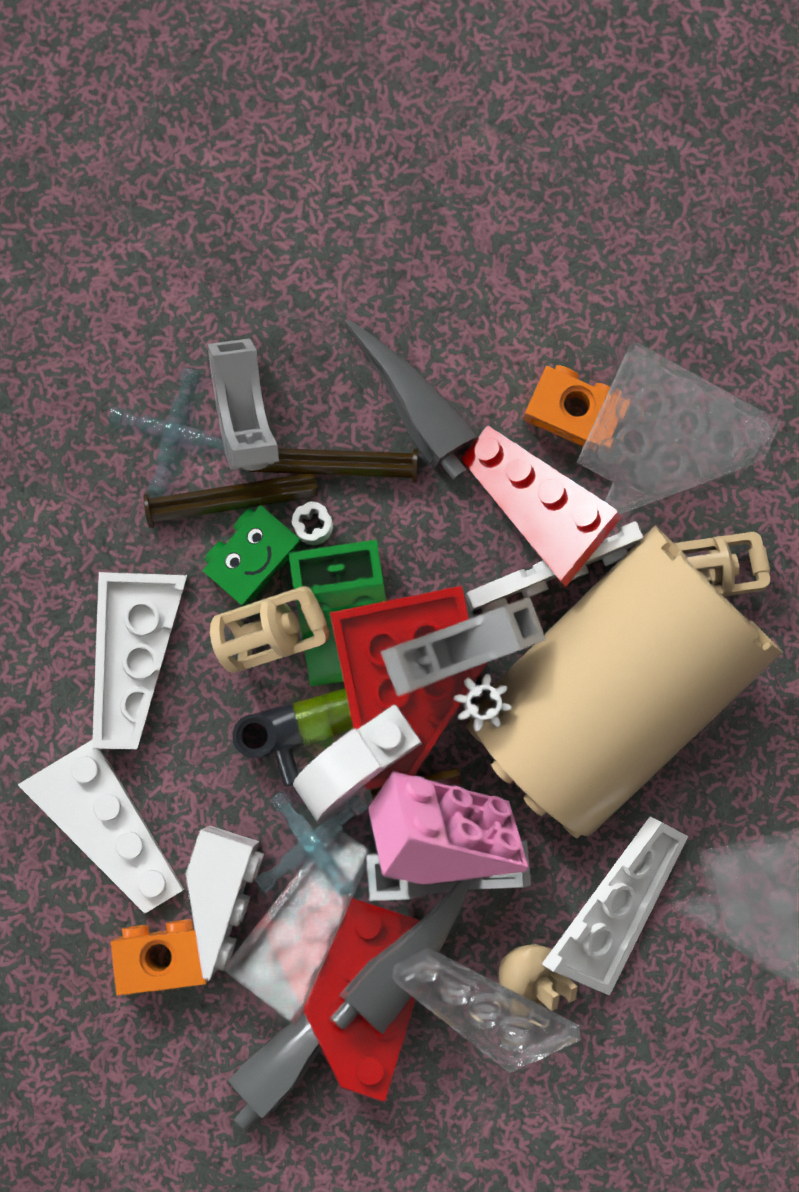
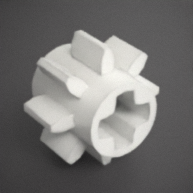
(492, 695)

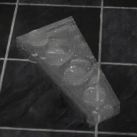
(297, 931)
(484, 1012)

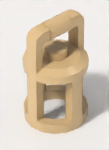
(721, 566)
(276, 627)

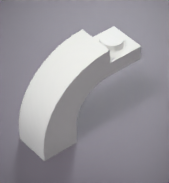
(353, 761)

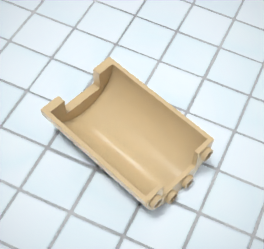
(620, 686)

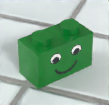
(251, 555)

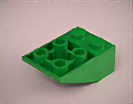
(340, 580)

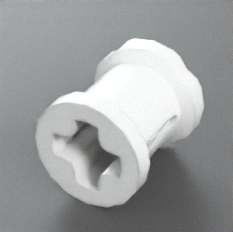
(306, 512)

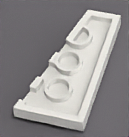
(534, 580)
(131, 642)
(101, 819)
(614, 916)

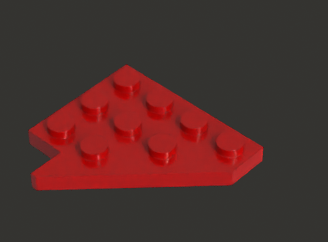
(376, 627)
(360, 1054)

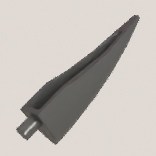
(426, 414)
(372, 989)
(274, 1071)

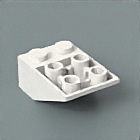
(216, 886)

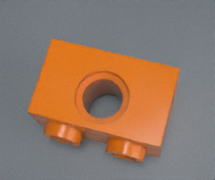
(547, 404)
(138, 973)

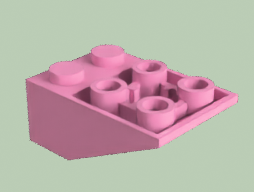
(443, 832)

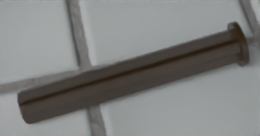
(345, 463)
(229, 498)

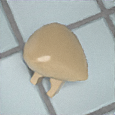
(524, 974)

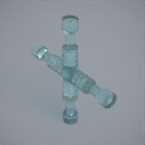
(172, 430)
(312, 844)

